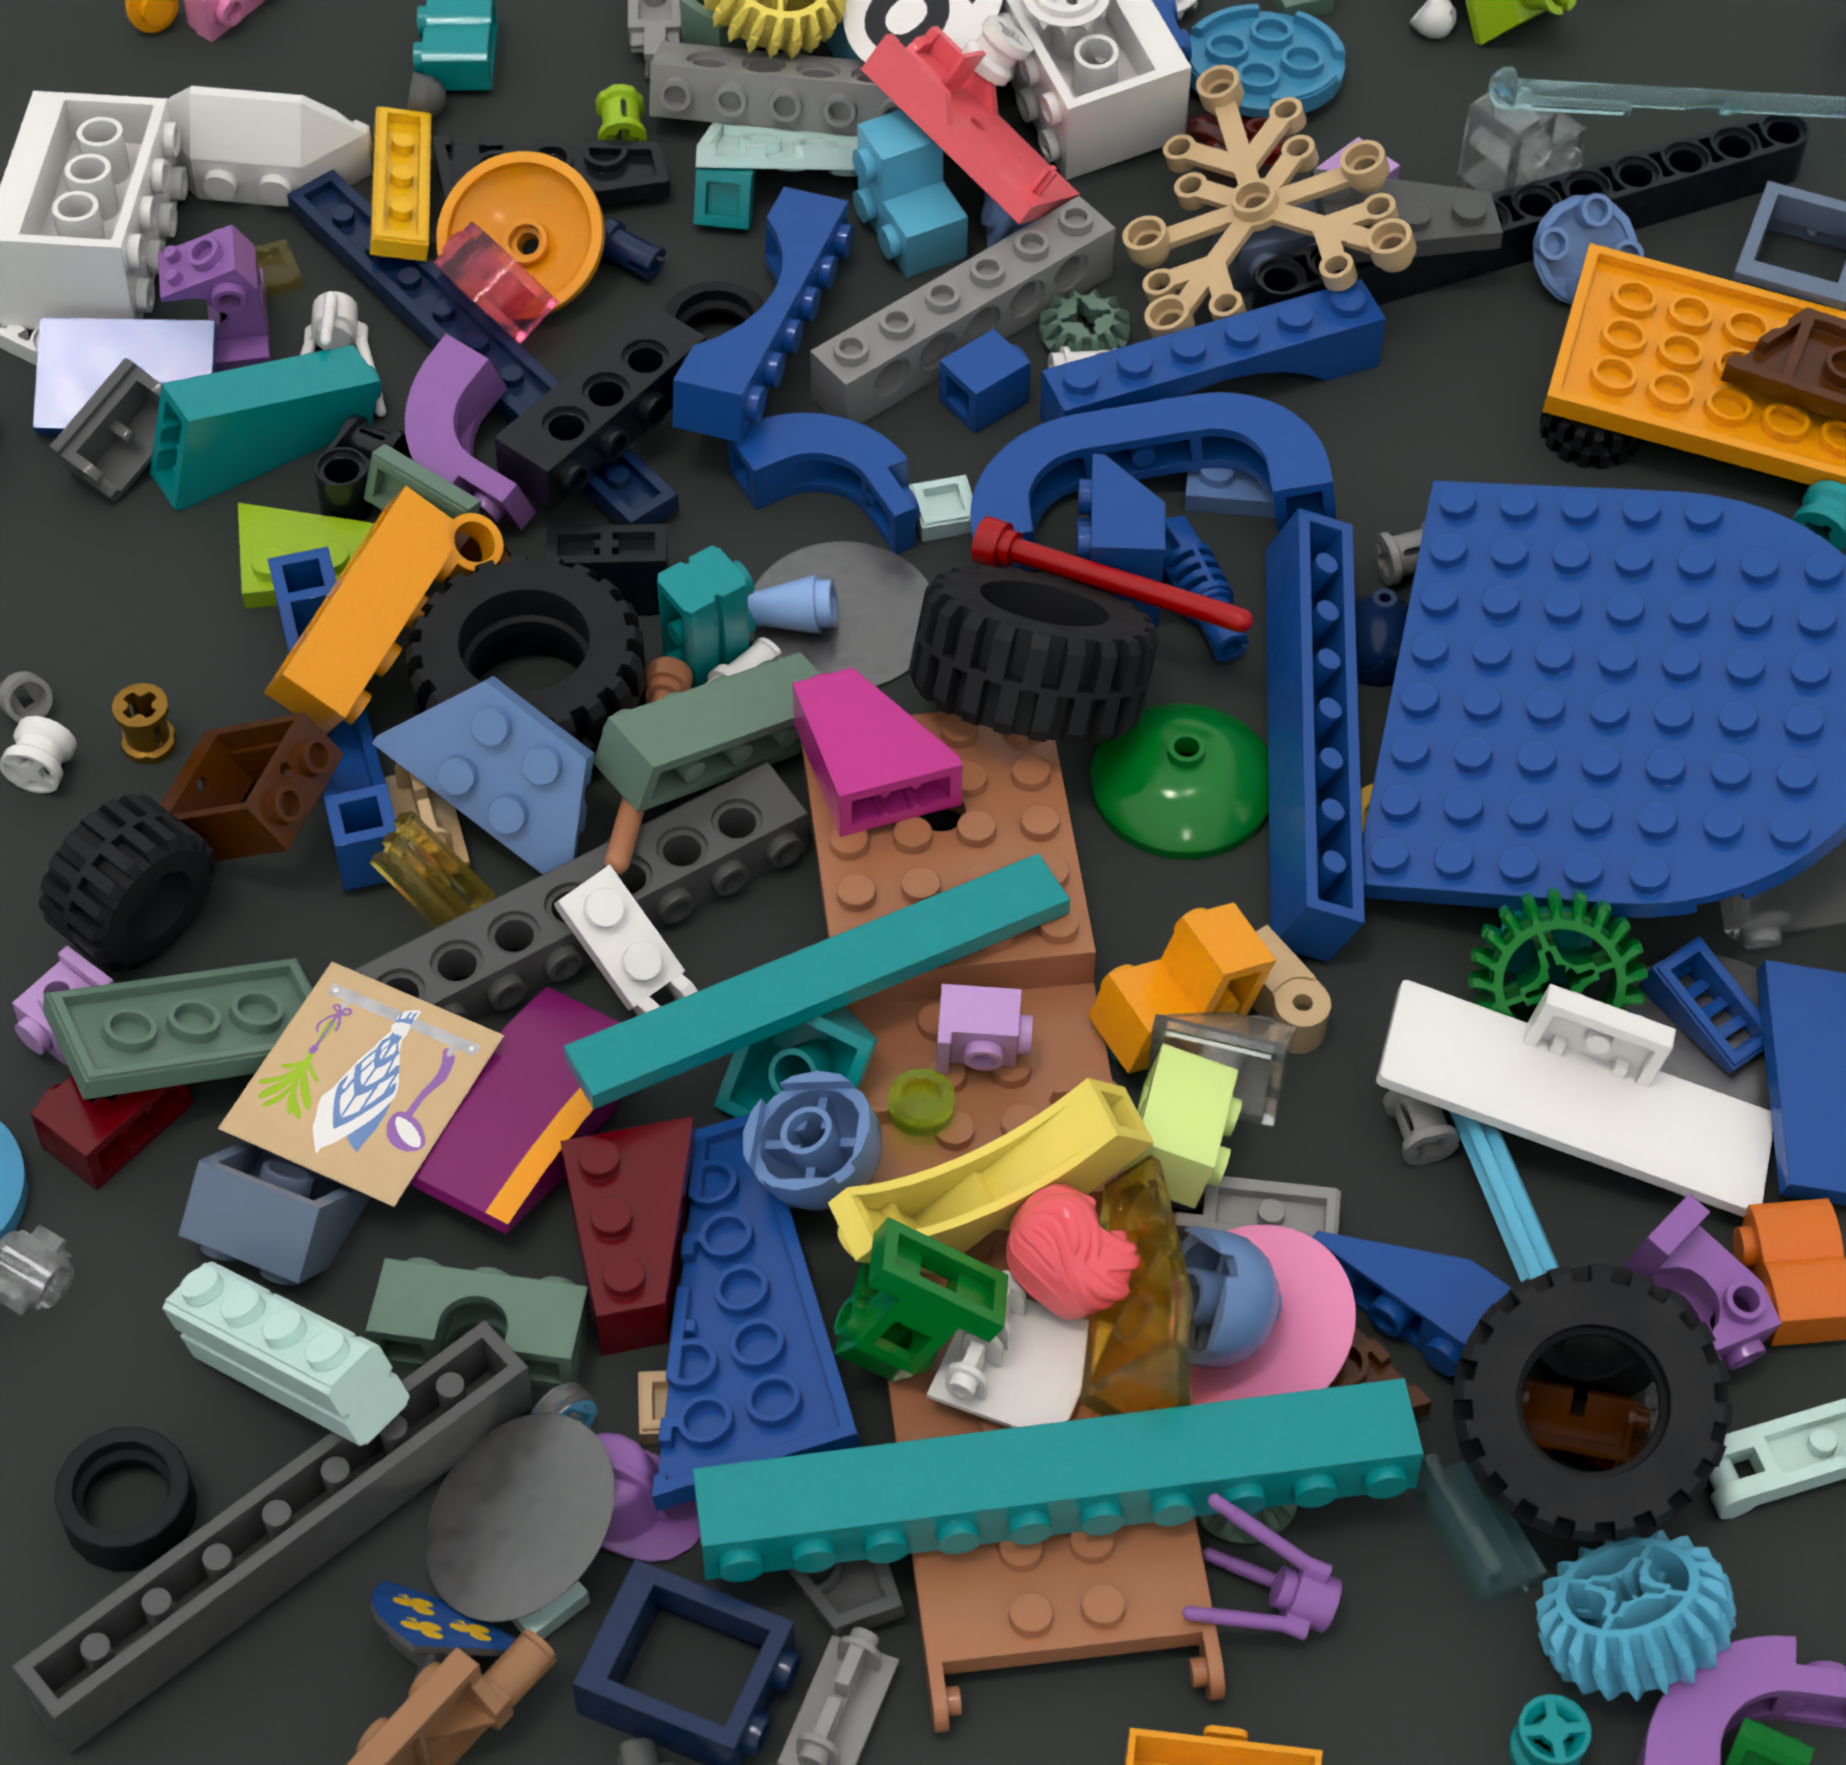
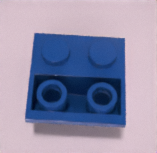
(1122, 525)

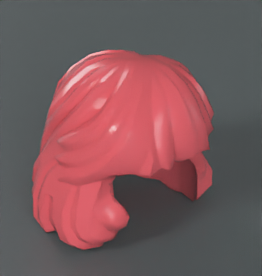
(1066, 1256)

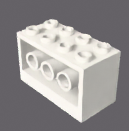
(1101, 89)
(87, 207)

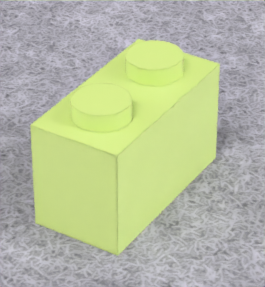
(1187, 1113)

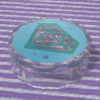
(571, 1401)

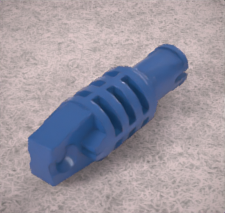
(1194, 568)

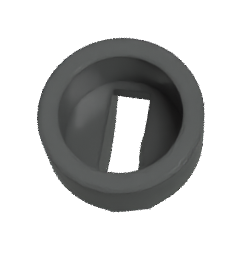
(426, 95)

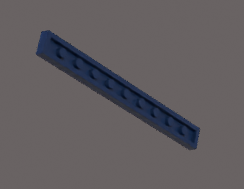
(437, 307)

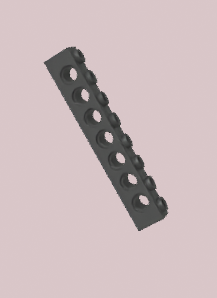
(692, 835)

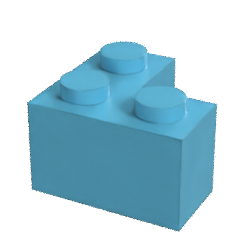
(906, 195)

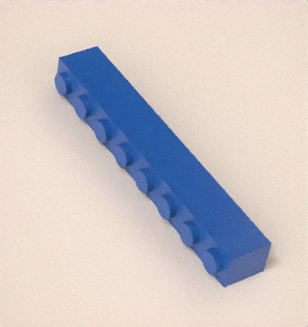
(1313, 737)

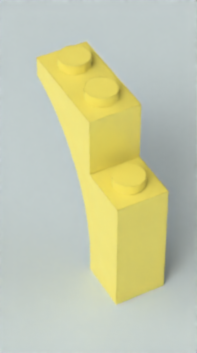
(962, 1201)

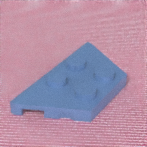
(501, 769)

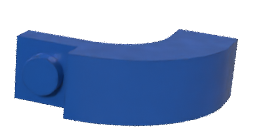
(831, 456)

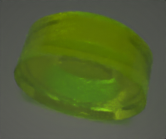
(921, 1102)

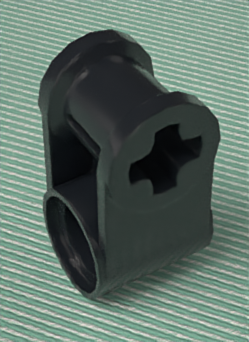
(345, 465)

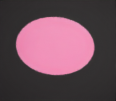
(1312, 1329)

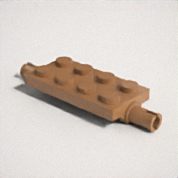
(455, 1705)

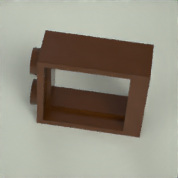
(291, 767)

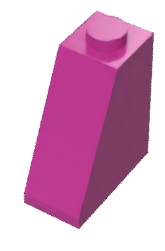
(871, 753)

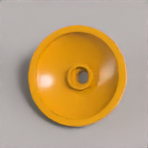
(532, 198)

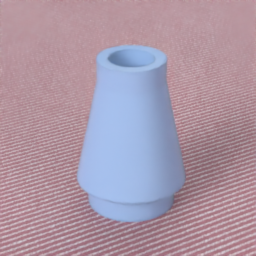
(797, 605)

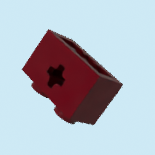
(105, 1132)

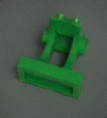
(903, 1319)

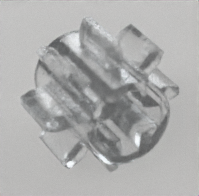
(33, 1269)

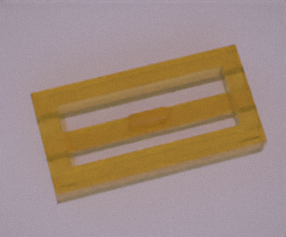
(425, 886)

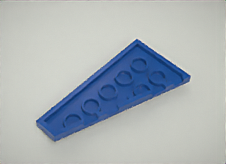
(747, 1333)

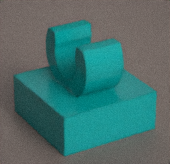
(724, 197)

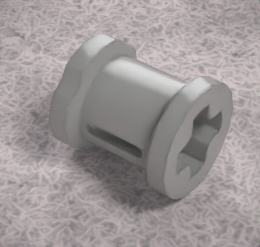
(1390, 555)
(1423, 1129)

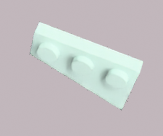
(775, 149)

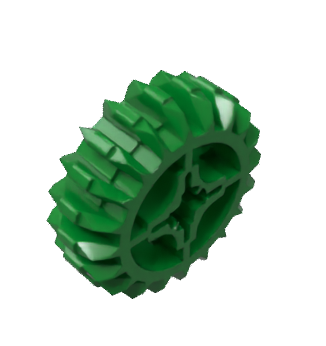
(1584, 964)

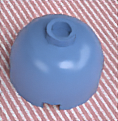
(813, 1140)
(1232, 1295)

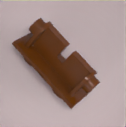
(1599, 1434)

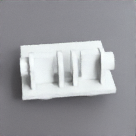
(1023, 1374)

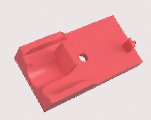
(961, 116)

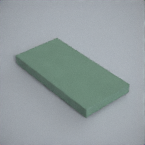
(174, 1026)

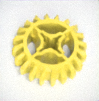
(778, 22)

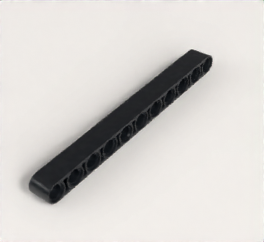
(1643, 184)

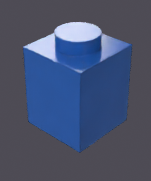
(984, 380)

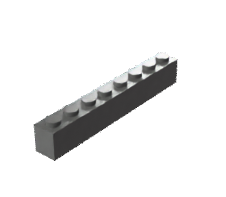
(269, 1542)

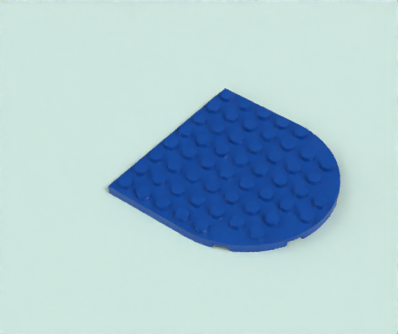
(1610, 703)

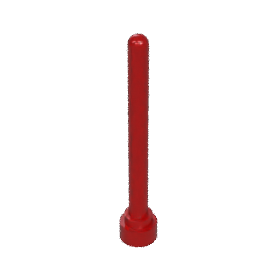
(1000, 545)

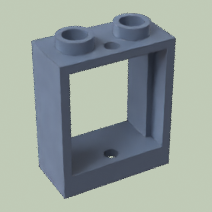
(1796, 215)

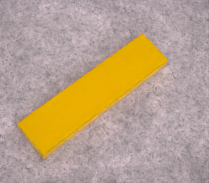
(401, 184)

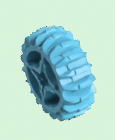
(1636, 1615)

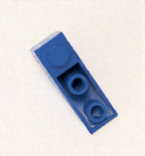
(1417, 1294)

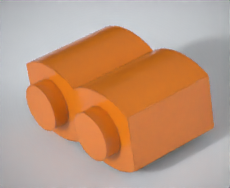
(1801, 1264)

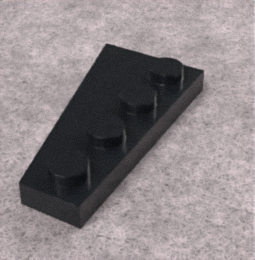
(612, 168)

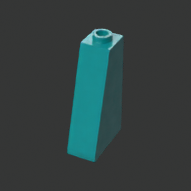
(254, 419)

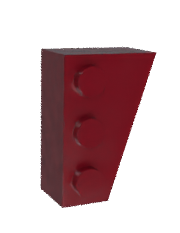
(630, 1226)

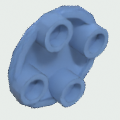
(1566, 235)

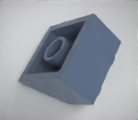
(269, 1213)

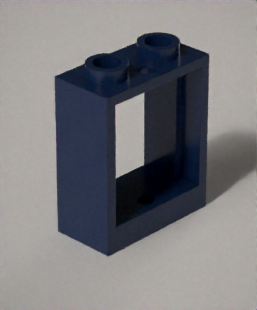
(600, 1679)

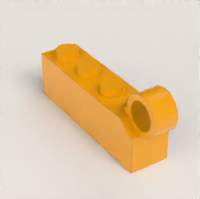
(371, 605)

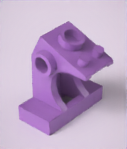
(227, 275)
(1711, 1280)

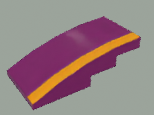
(506, 1135)

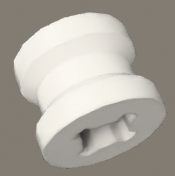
(1003, 48)
(38, 754)

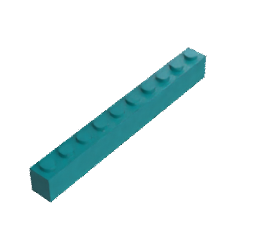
(1055, 1479)

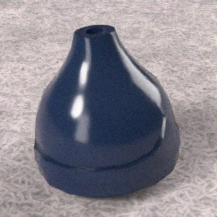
(1379, 636)

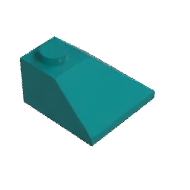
(826, 1044)

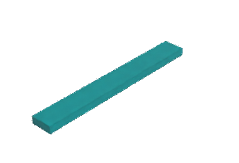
(814, 981)

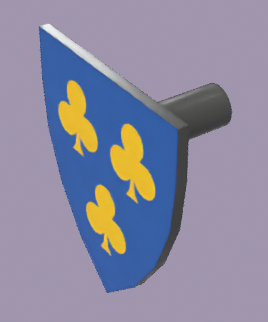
(429, 1628)

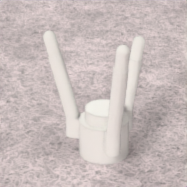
(337, 325)

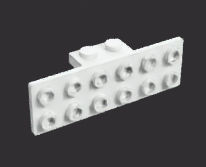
(1582, 1085)

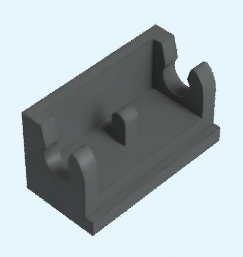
(113, 432)

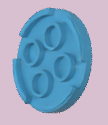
(1272, 54)

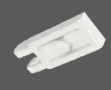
(622, 941)

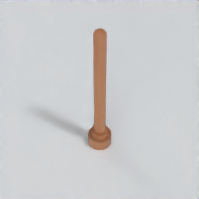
(662, 677)

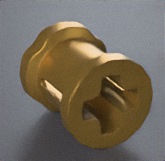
(150, 714)

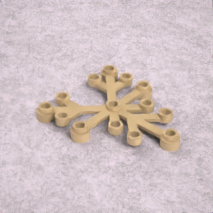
(1259, 205)

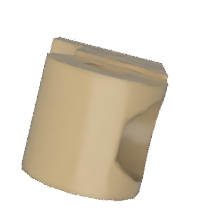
(1293, 995)

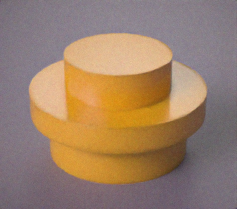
(151, 15)

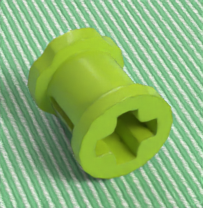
(609, 109)

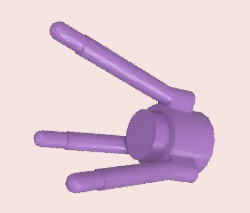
(1303, 1595)

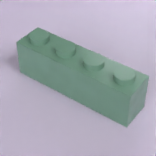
(703, 734)

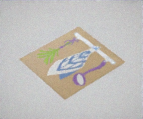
(361, 1083)

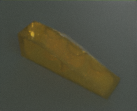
(1144, 1345)

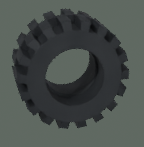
(126, 882)

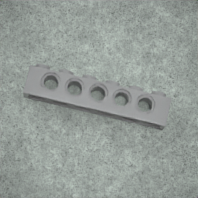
(763, 92)
(996, 290)

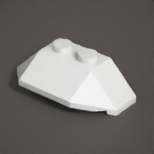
(264, 144)

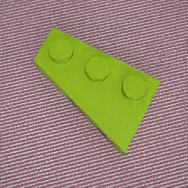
(280, 532)

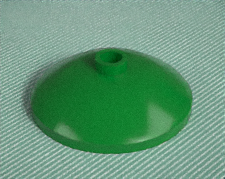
(1179, 802)

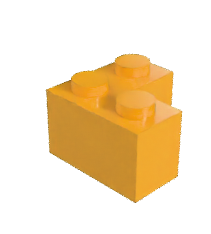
(1207, 967)

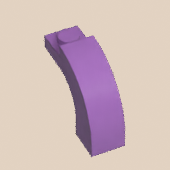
(441, 423)
(1751, 1681)

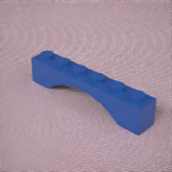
(1310, 335)
(728, 377)
(357, 792)

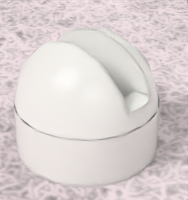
(1435, 19)

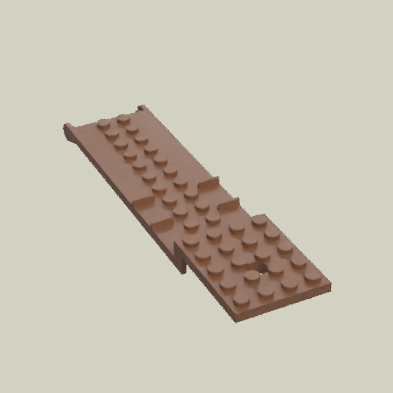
(1074, 1589)

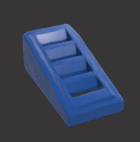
(1714, 979)

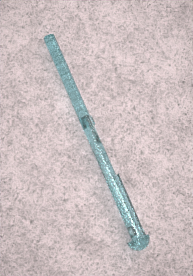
(1532, 94)

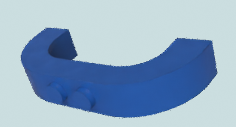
(1154, 442)

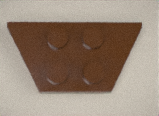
(1798, 364)

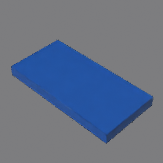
(1806, 1076)

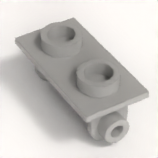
(841, 1702)

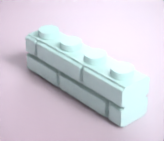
(286, 1352)

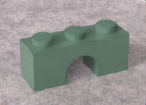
(429, 1305)

